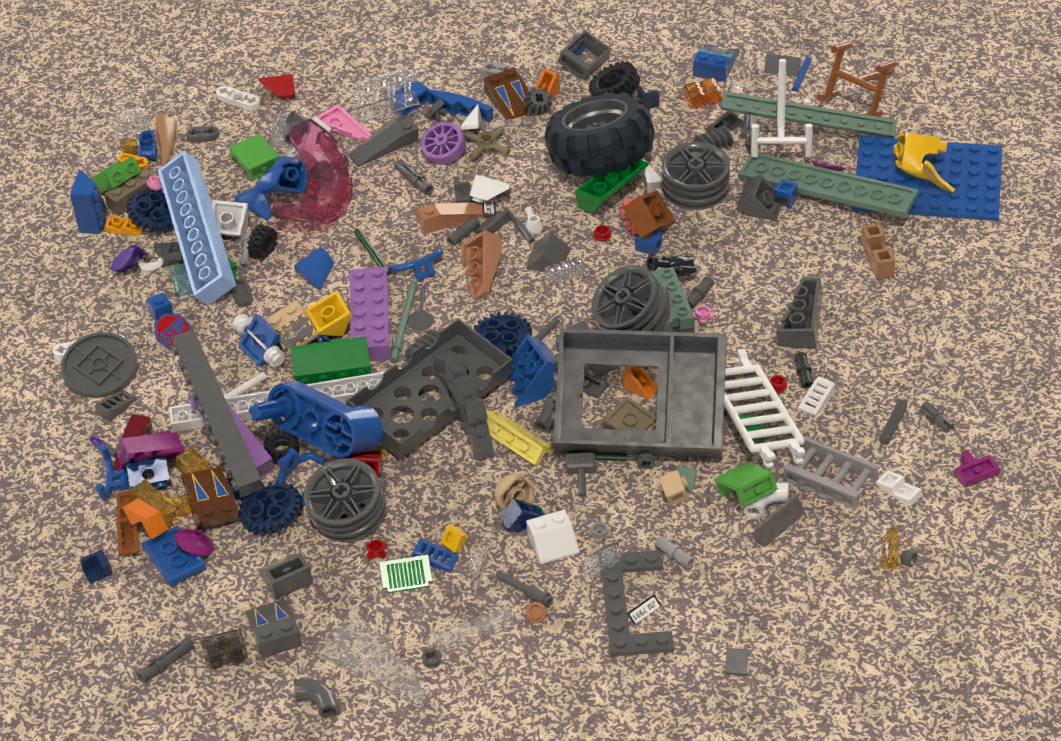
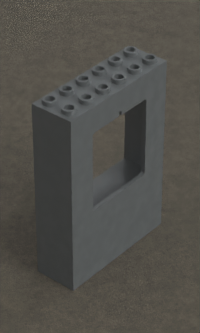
(687, 396)

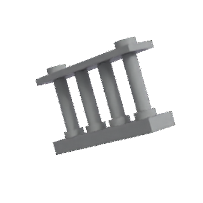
(830, 489)

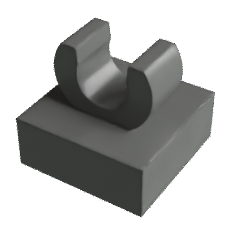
(435, 110)

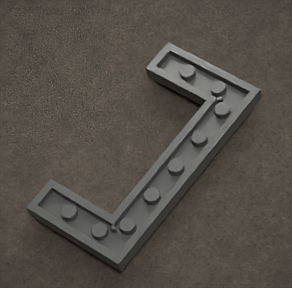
(620, 640)

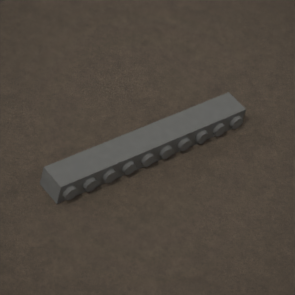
(217, 414)

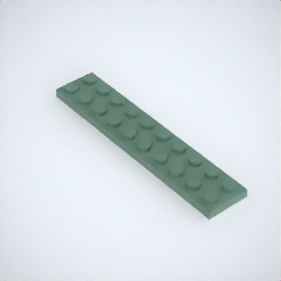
(833, 184)

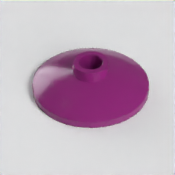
(828, 166)
(194, 542)

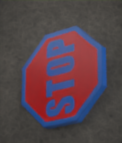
(169, 326)

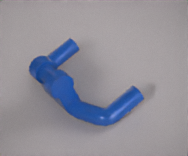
(415, 265)
(291, 460)
(111, 476)

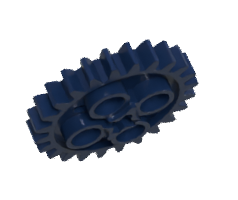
(150, 211)
(504, 331)
(270, 508)

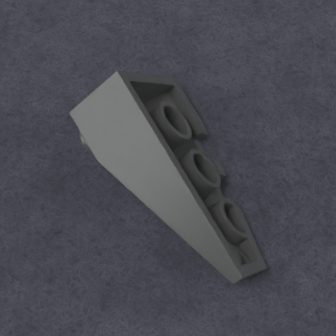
(387, 139)

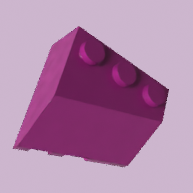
(148, 447)

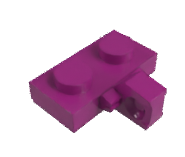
(976, 469)

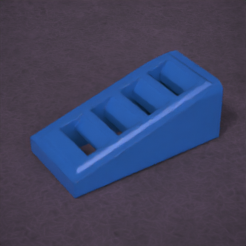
(429, 548)

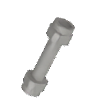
(245, 261)

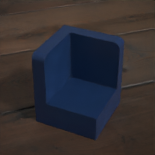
(650, 99)
(96, 566)

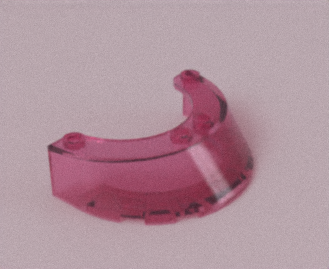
(328, 177)

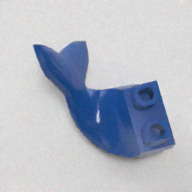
(285, 176)

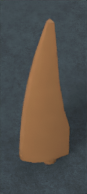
(165, 136)

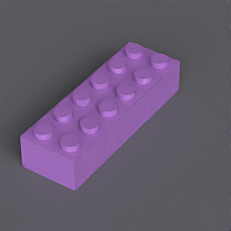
(371, 310)

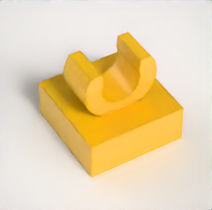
(454, 538)

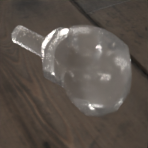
(741, 89)

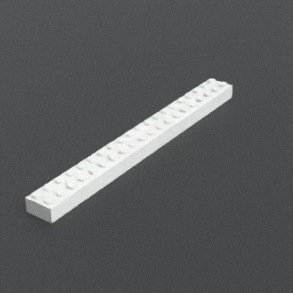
(186, 418)

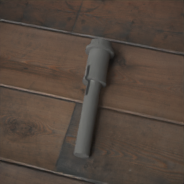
(531, 592)

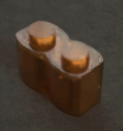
(702, 93)

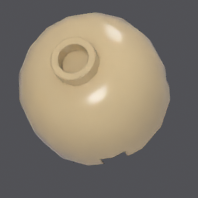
(515, 487)

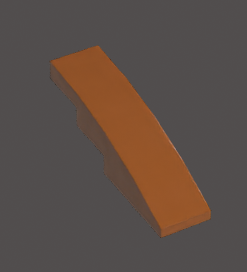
(127, 534)

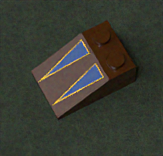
(507, 93)
(210, 498)

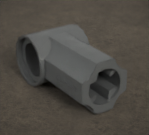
(293, 119)
(543, 422)

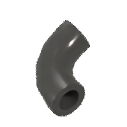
(318, 693)

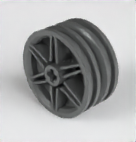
(695, 176)
(623, 304)
(342, 489)

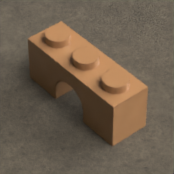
(879, 257)

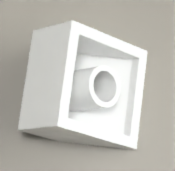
(552, 536)

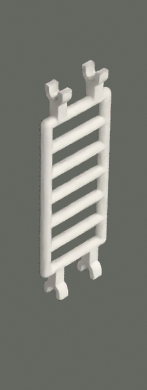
(763, 448)

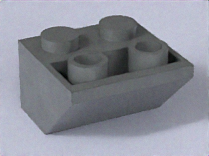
(286, 575)

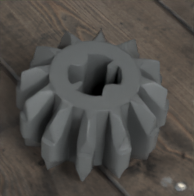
(537, 101)

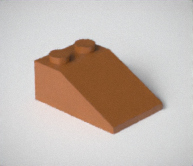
(648, 214)

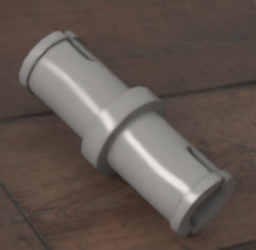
(674, 552)

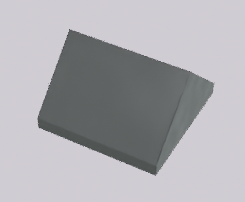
(547, 252)

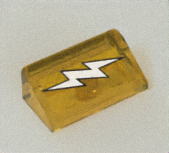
(890, 549)

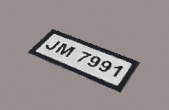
(489, 207)
(644, 609)

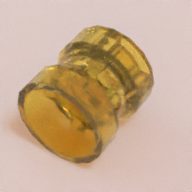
(129, 146)

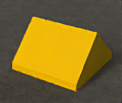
(330, 315)

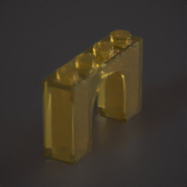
(171, 507)

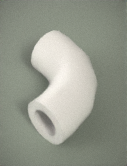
(757, 508)

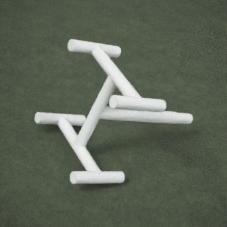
(781, 139)

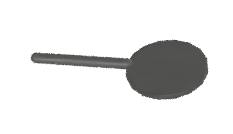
(420, 320)

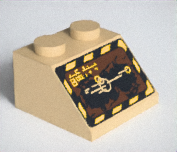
(293, 326)

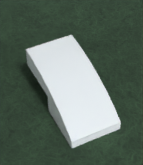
(895, 486)

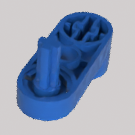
(321, 419)

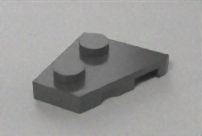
(169, 251)

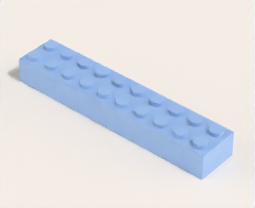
(196, 228)

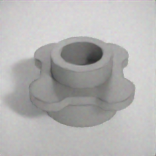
(599, 527)

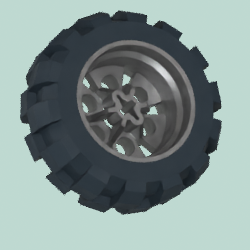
(599, 134)

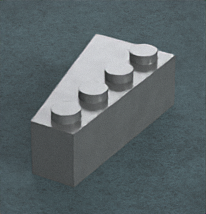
(802, 319)

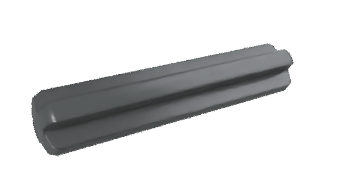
(893, 422)

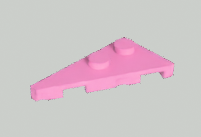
(343, 123)

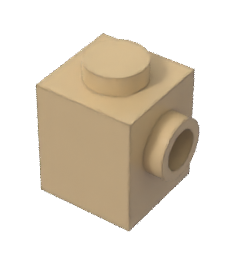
(674, 487)

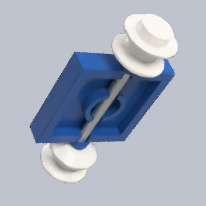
(259, 340)

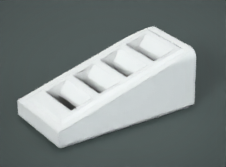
(821, 386)

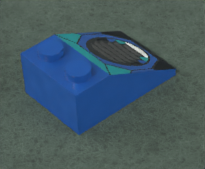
(714, 62)

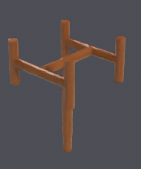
(881, 72)

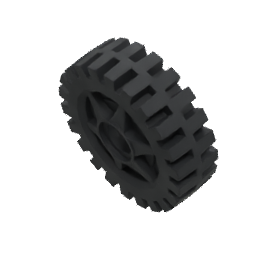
(615, 79)

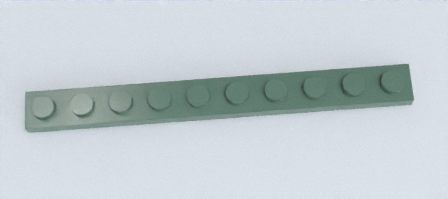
(810, 115)

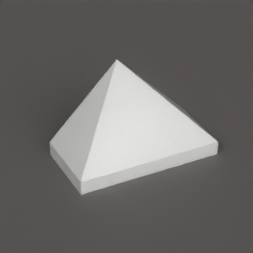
(473, 120)
(650, 179)

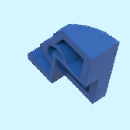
(315, 267)

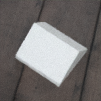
(231, 217)

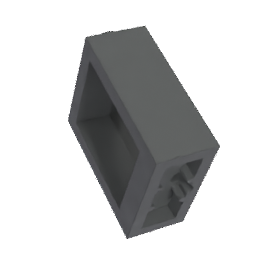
(578, 66)

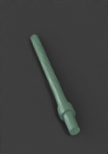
(397, 345)

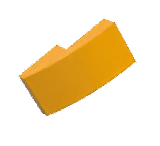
(122, 226)

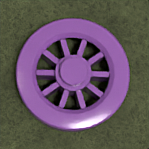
(438, 143)

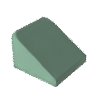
(690, 475)

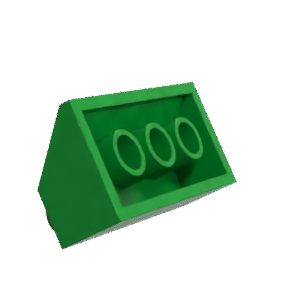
(603, 187)
(330, 360)

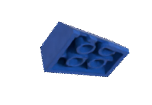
(88, 205)
(532, 371)

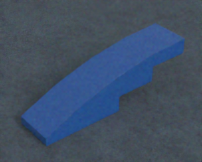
(460, 104)

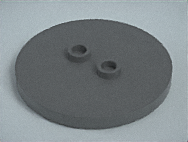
(99, 365)

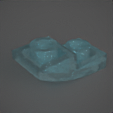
(180, 279)

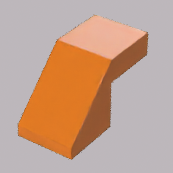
(150, 517)

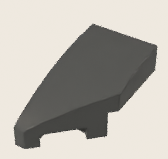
(462, 191)

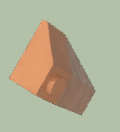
(445, 215)
(482, 258)

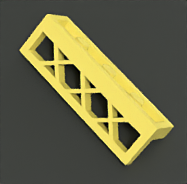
(517, 437)

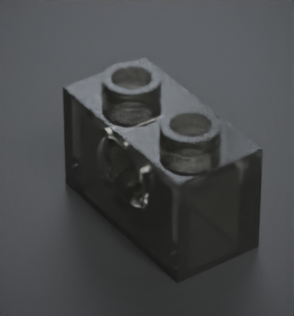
(224, 649)

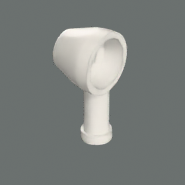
(534, 223)

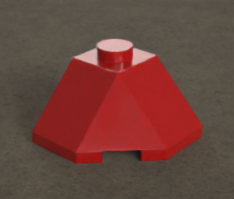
(281, 85)

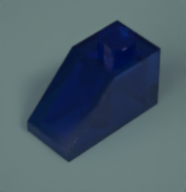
(517, 513)

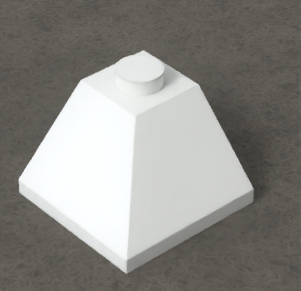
(486, 188)

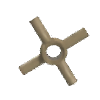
(486, 142)

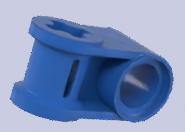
(147, 145)

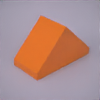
(549, 81)
(639, 382)

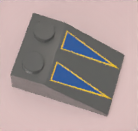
(274, 628)

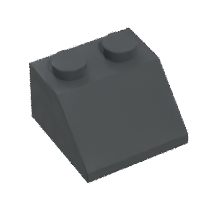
(759, 199)

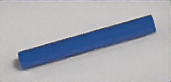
(801, 74)

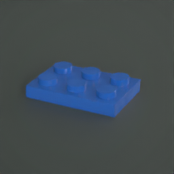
(171, 559)

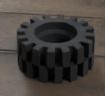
(262, 241)
(277, 440)

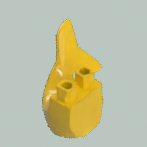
(911, 151)

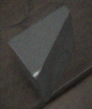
(737, 661)

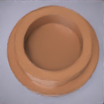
(536, 612)

